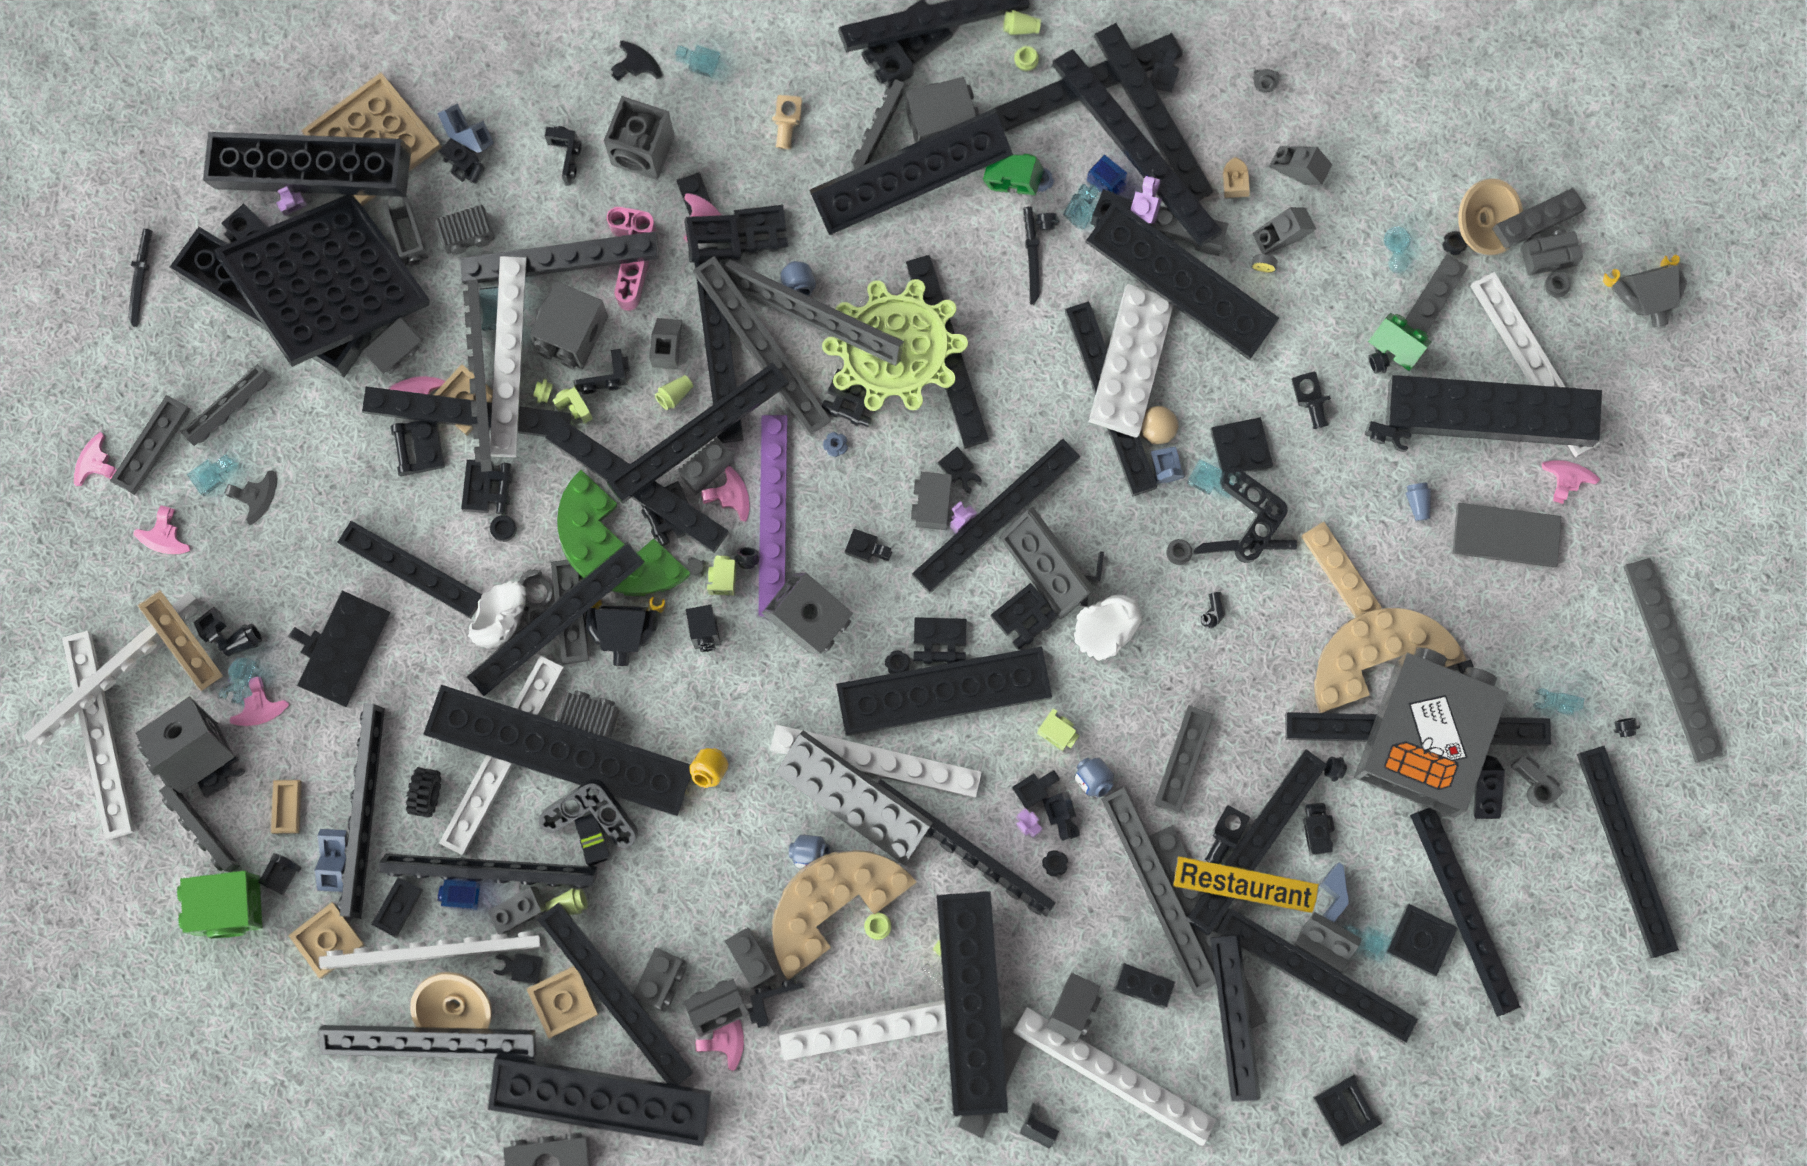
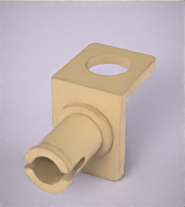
(786, 123)

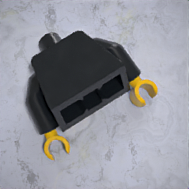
(623, 628)

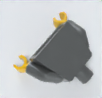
(1651, 290)

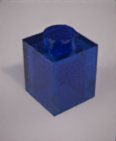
(1107, 176)
(459, 894)

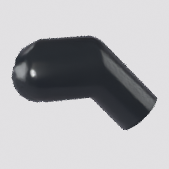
(1215, 613)

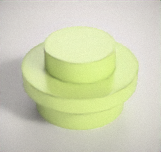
(1026, 58)
(542, 391)
(877, 926)

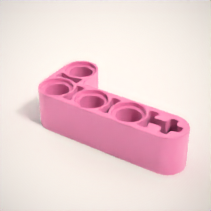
(633, 219)

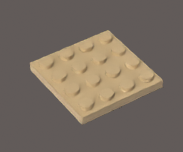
(377, 112)

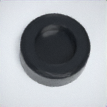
(503, 528)

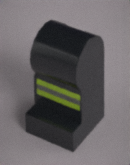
(592, 840)

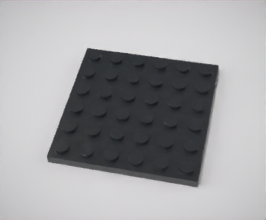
(322, 278)

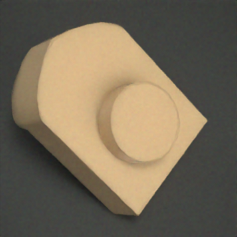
(1236, 179)

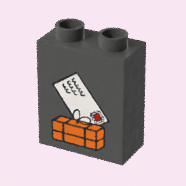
(1432, 732)

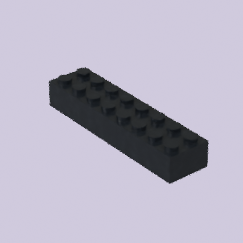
(307, 164)
(201, 269)
(1494, 410)

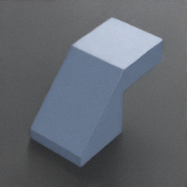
(473, 136)
(331, 860)
(1335, 885)

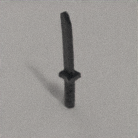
(1031, 244)
(138, 277)
(1225, 546)

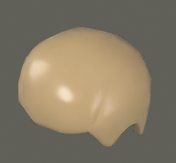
(1159, 425)

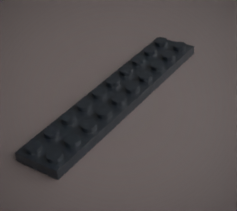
(557, 749)

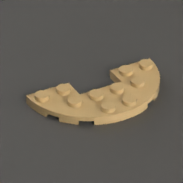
(1371, 641)
(820, 892)

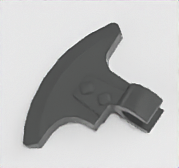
(255, 495)

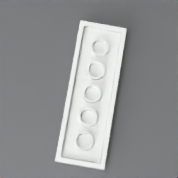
(1131, 361)

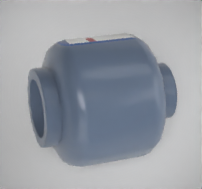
(1094, 777)
(807, 849)

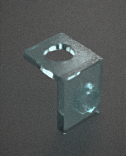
(489, 304)

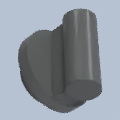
(1265, 80)

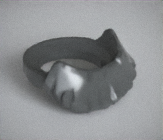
(535, 576)

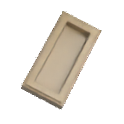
(286, 807)

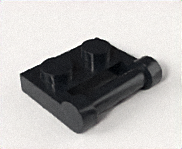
(712, 230)
(426, 447)
(1339, 1113)

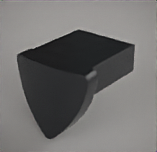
(279, 873)
(1038, 1130)

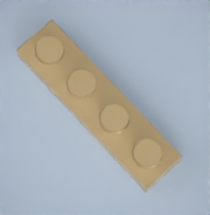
(1340, 570)
(180, 640)

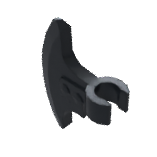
(636, 62)

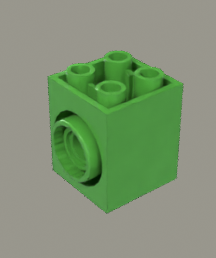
(220, 904)

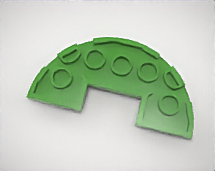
(590, 542)

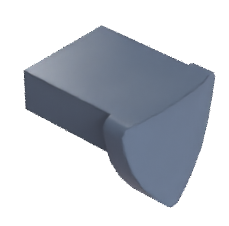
(1166, 465)

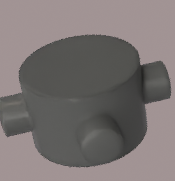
(696, 567)

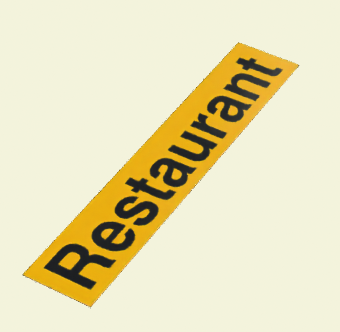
(1245, 884)

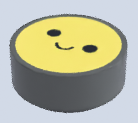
(1264, 263)

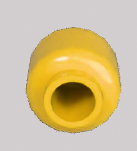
(709, 767)

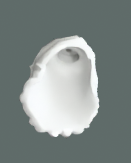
(498, 615)
(1107, 626)

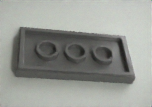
(1507, 535)
(1046, 563)

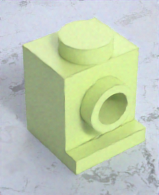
(723, 576)
(1058, 731)

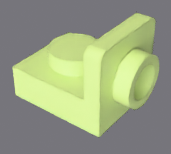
(577, 407)

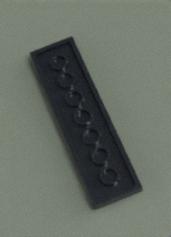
(911, 171)
(1182, 280)
(943, 691)
(972, 1004)
(599, 1100)

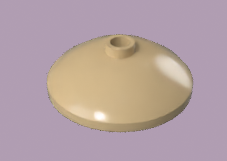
(1495, 203)
(434, 1004)

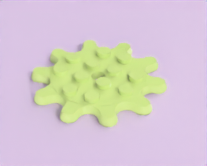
(924, 346)

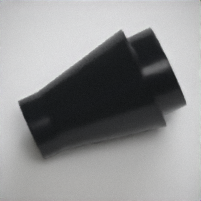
(243, 639)

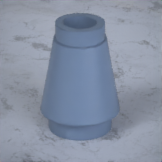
(1419, 500)

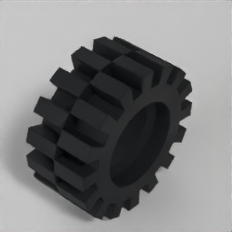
(423, 792)

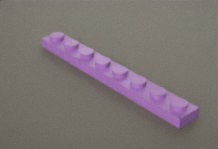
(772, 508)

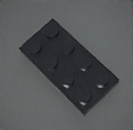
(343, 649)

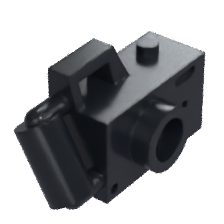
(462, 160)
(1317, 829)

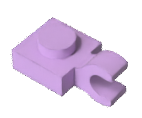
(290, 201)
(1146, 204)
(961, 516)
(1028, 823)

